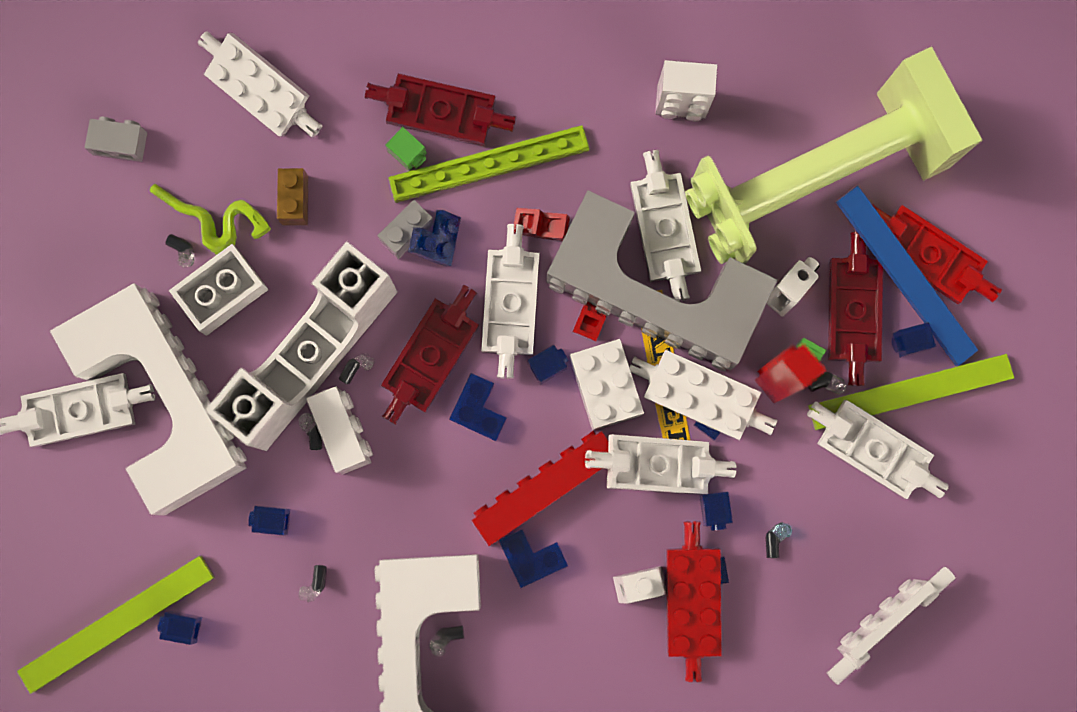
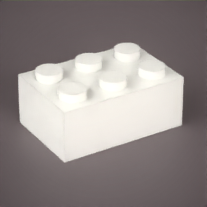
(686, 90)
(218, 290)
(606, 384)
(340, 430)

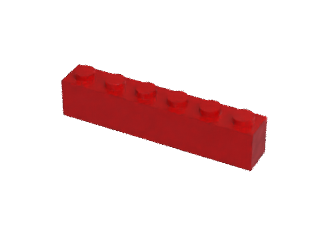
(789, 373)
(540, 491)

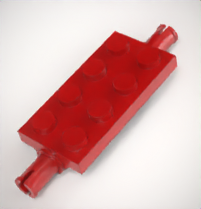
(940, 258)
(693, 601)

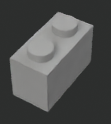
(116, 139)
(398, 233)

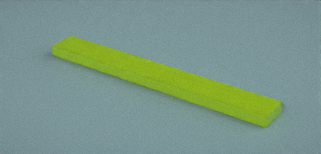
(488, 163)
(925, 387)
(115, 624)

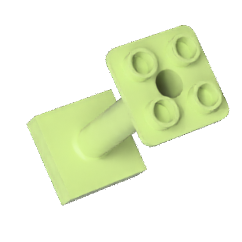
(920, 116)

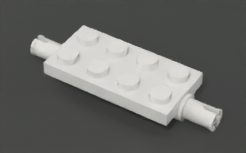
(257, 85)
(665, 226)
(510, 301)
(702, 395)
(77, 410)
(876, 449)
(659, 464)
(891, 612)

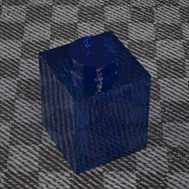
(913, 340)
(548, 364)
(716, 510)
(269, 520)
(179, 627)

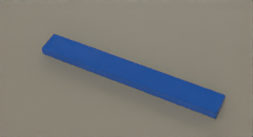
(906, 275)

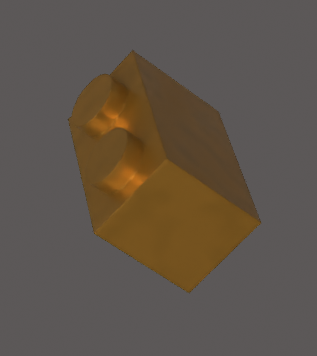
(292, 196)

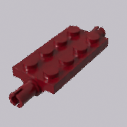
(440, 109)
(855, 310)
(430, 355)

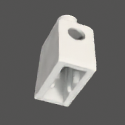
(793, 286)
(640, 585)

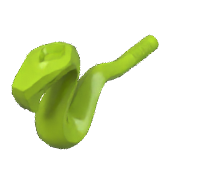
(208, 229)

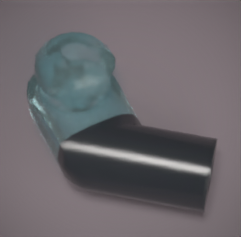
(774, 537)

